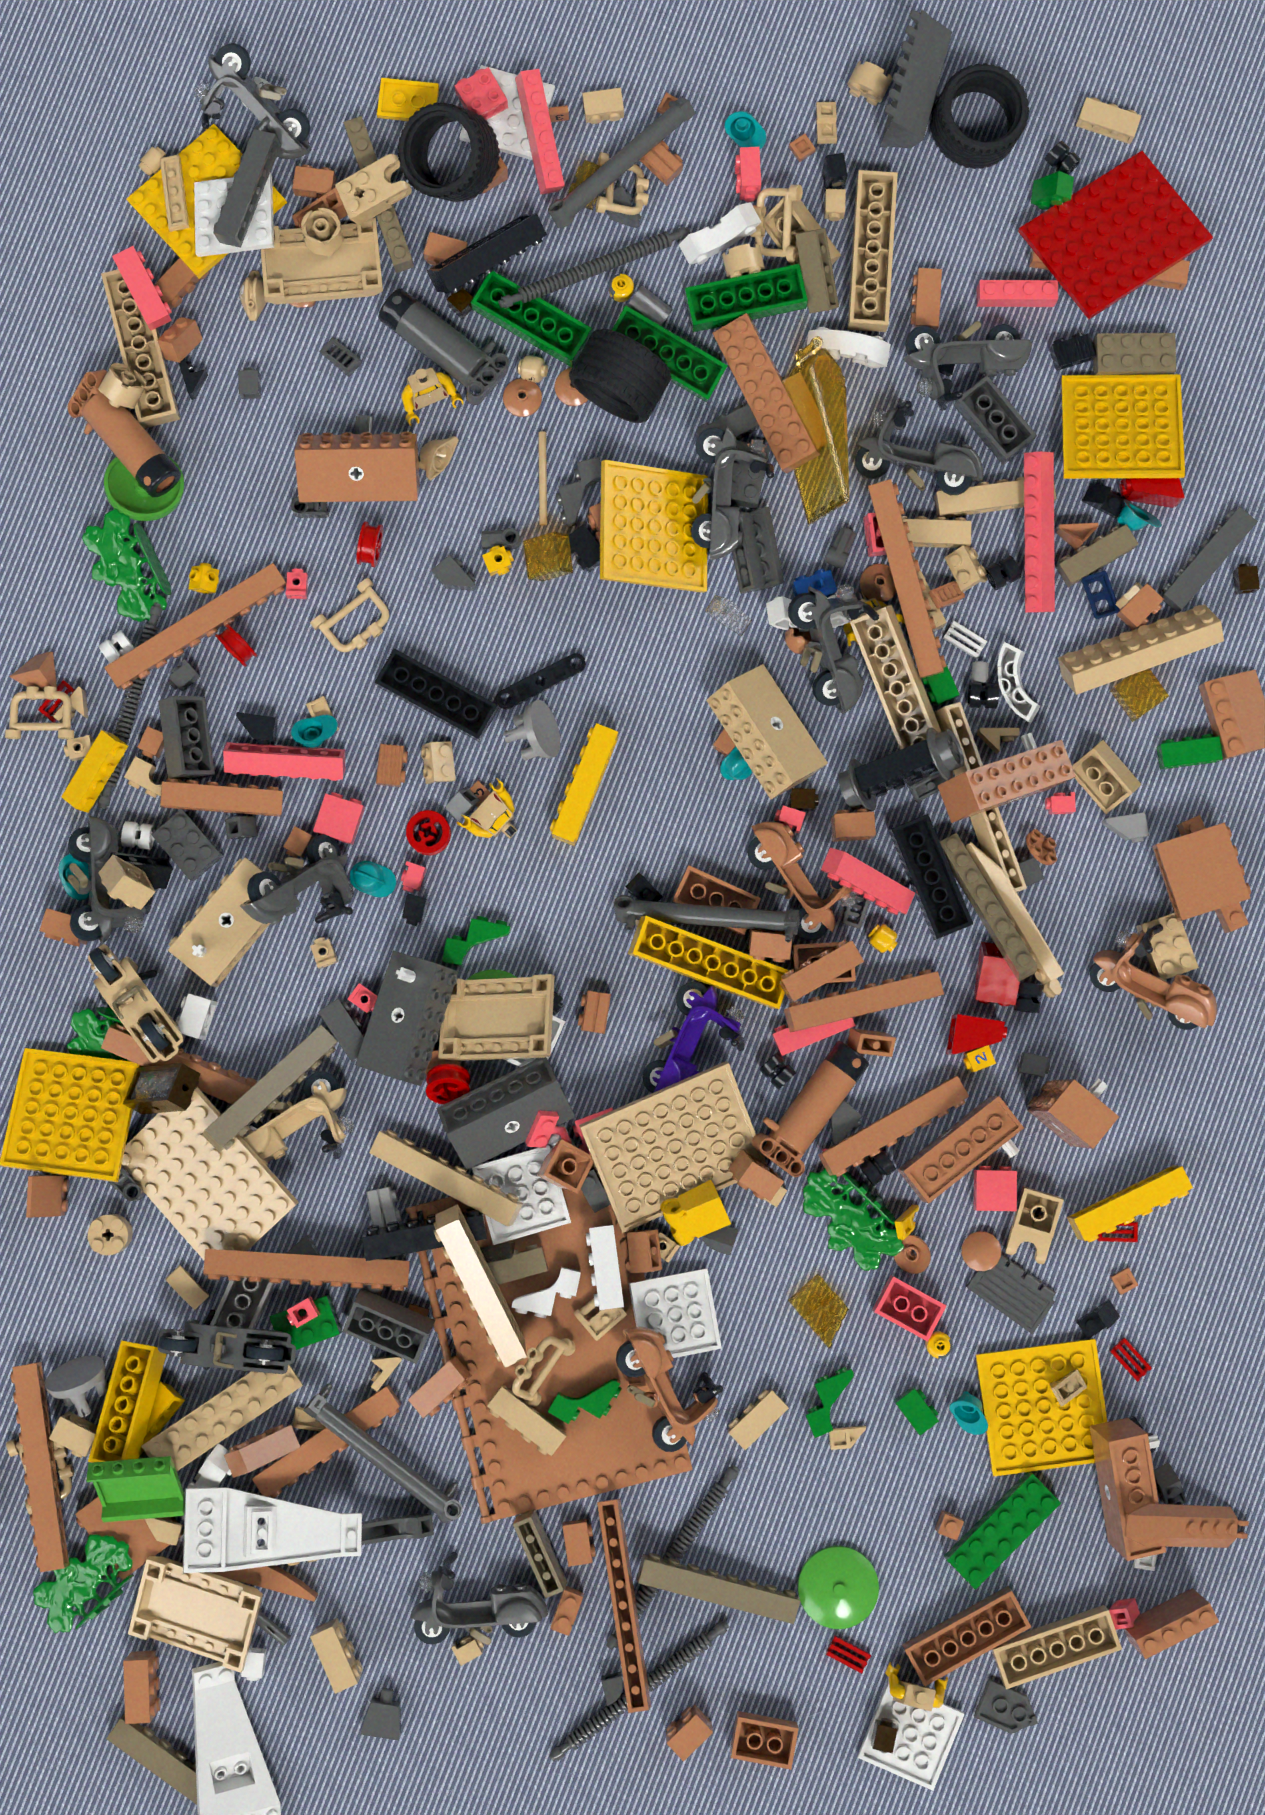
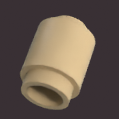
(151, 160)

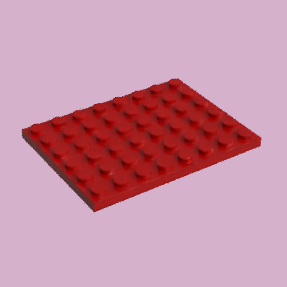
(1115, 234)

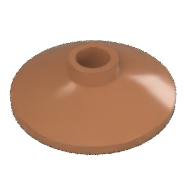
(566, 393)
(519, 406)
(869, 584)
(908, 1260)

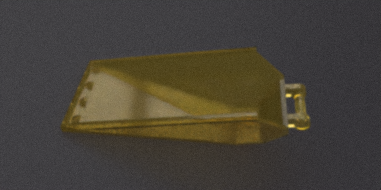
(821, 400)

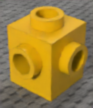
(498, 567)
(203, 578)

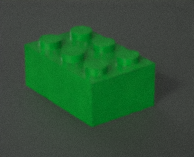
(316, 1330)

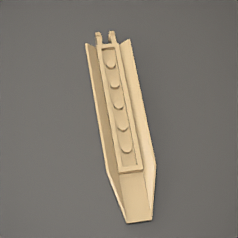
(1047, 966)

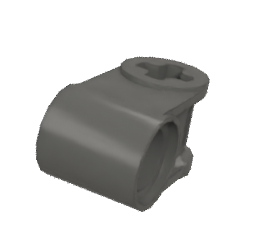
(311, 510)
(125, 1184)

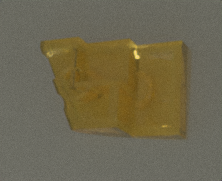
(820, 1308)

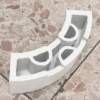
(733, 227)
(861, 348)
(778, 615)
(1011, 685)
(213, 1470)

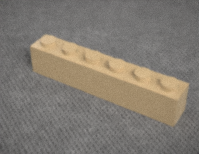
(982, 499)

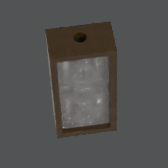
(162, 1088)

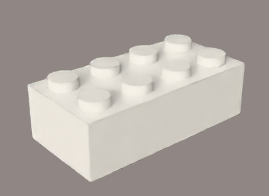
(606, 1267)

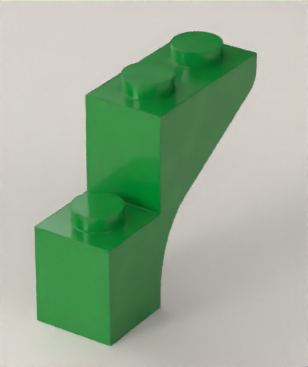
(479, 932)
(828, 1391)
(594, 1402)

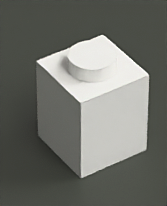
(254, 1664)

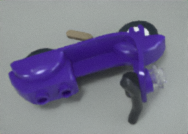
(699, 1006)

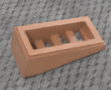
(946, 595)

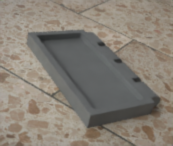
(1012, 1294)

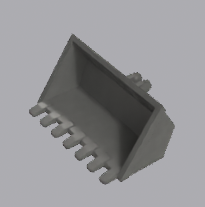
(916, 82)

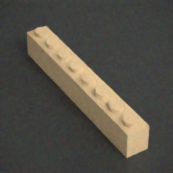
(446, 1178)

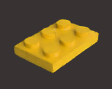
(403, 98)

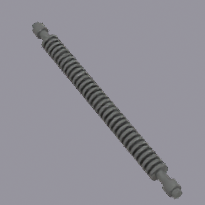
(594, 267)
(149, 632)
(681, 1544)
(595, 1724)

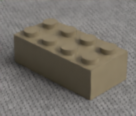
(1134, 354)

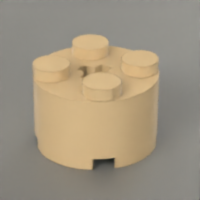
(869, 82)
(322, 231)
(743, 260)
(122, 386)
(104, 1244)

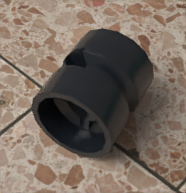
(1062, 158)
(1008, 569)
(990, 695)
(1028, 998)
(782, 1076)
(877, 1167)

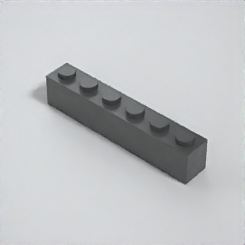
(246, 188)
(1208, 560)

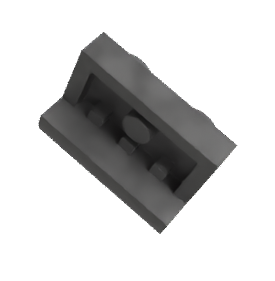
(650, 306)

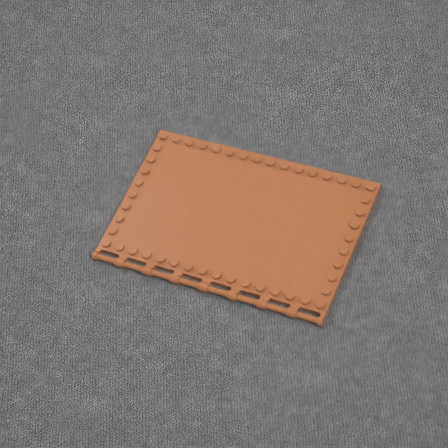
(596, 1451)

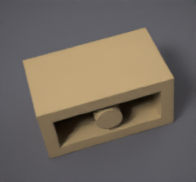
(603, 105)

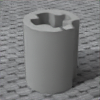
(980, 672)

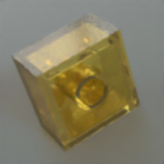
(548, 556)
(1139, 693)

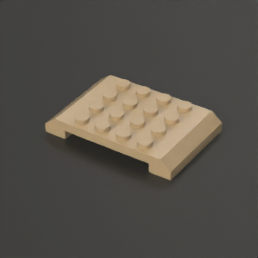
(300, 275)
(498, 1019)
(196, 1612)

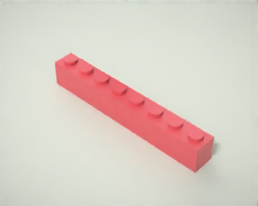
(1039, 532)

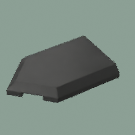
(1005, 1708)

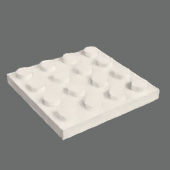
(510, 123)
(208, 202)
(542, 1201)
(680, 1310)
(920, 1741)

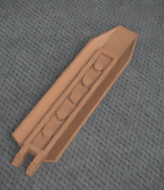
(1184, 1526)

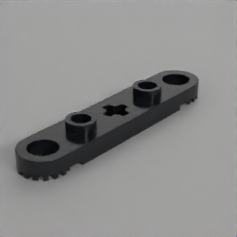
(528, 688)

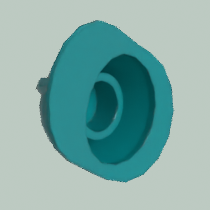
(745, 130)
(1136, 517)
(314, 730)
(734, 766)
(64, 872)
(372, 879)
(969, 1414)

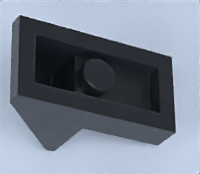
(193, 381)
(1103, 500)
(642, 890)
(1101, 1317)

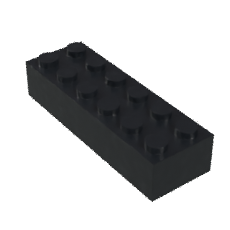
(487, 253)
(436, 695)
(930, 877)
(413, 1235)

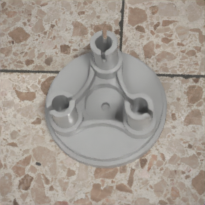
(539, 728)
(76, 1378)

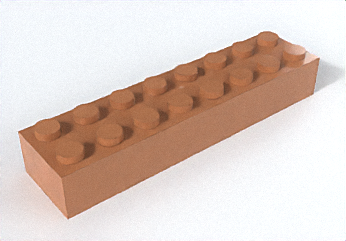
(766, 393)

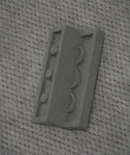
(757, 555)

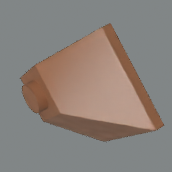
(566, 1166)

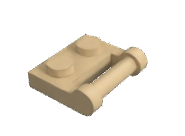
(602, 1321)

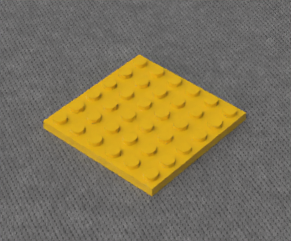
(205, 159)
(1122, 426)
(649, 526)
(69, 1115)
(1024, 1416)

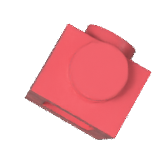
(297, 591)
(1061, 804)
(790, 816)
(413, 877)
(358, 993)
(311, 1312)
(1124, 1613)

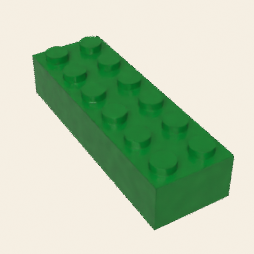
(756, 294)
(532, 321)
(688, 365)
(1002, 1529)

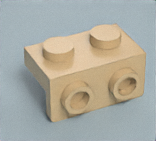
(966, 567)
(438, 762)

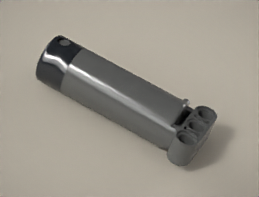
(444, 345)

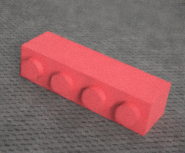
(141, 287)
(1017, 293)
(789, 1042)

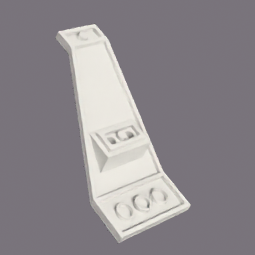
(224, 1531)
(223, 1744)

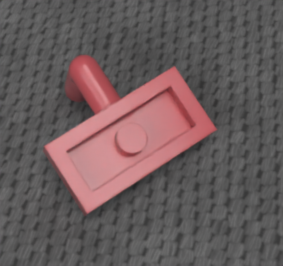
(543, 1128)

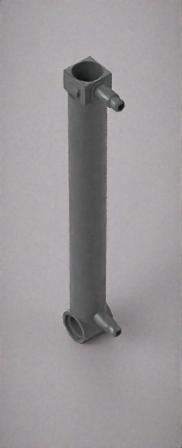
(564, 210)
(629, 910)
(383, 1458)

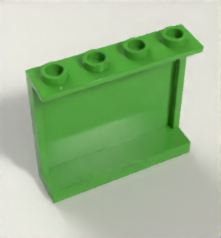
(137, 1488)

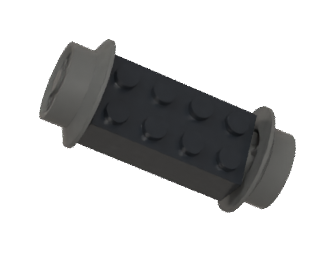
(936, 755)

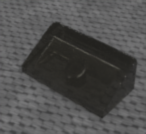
(498, 1252)

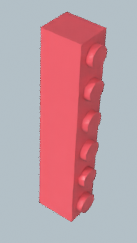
(539, 131)
(284, 761)
(867, 881)

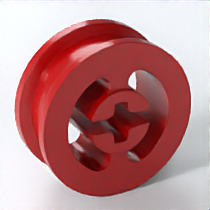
(369, 544)
(236, 645)
(435, 818)
(447, 1083)

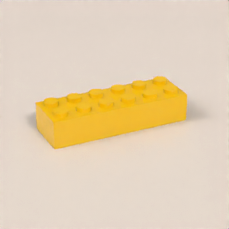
(585, 784)
(1130, 1202)
(128, 1403)

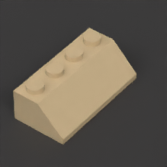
(800, 222)

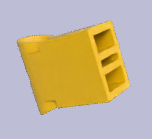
(695, 1213)

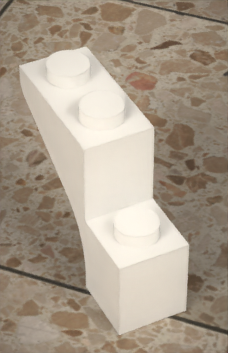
(542, 1301)

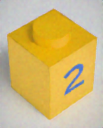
(979, 1059)

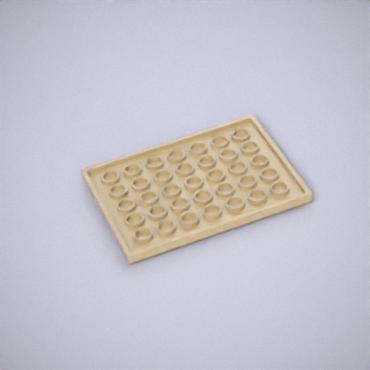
(670, 1143)
(206, 1195)

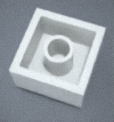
(196, 1016)

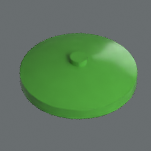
(131, 499)
(838, 1587)

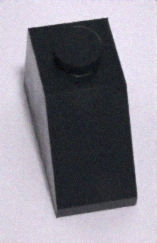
(259, 727)
(415, 909)

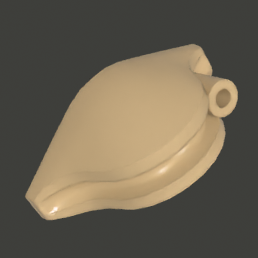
(252, 295)
(437, 455)

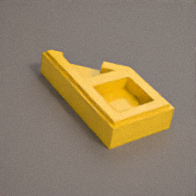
(905, 1224)

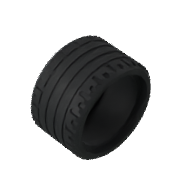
(996, 84)
(414, 150)
(620, 375)

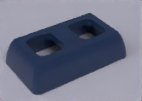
(1107, 594)

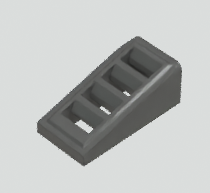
(352, 366)
(854, 923)

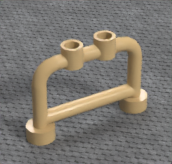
(791, 194)
(641, 198)
(374, 629)
(33, 693)
(532, 1396)
(65, 1471)

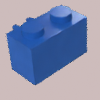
(821, 580)

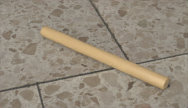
(542, 479)

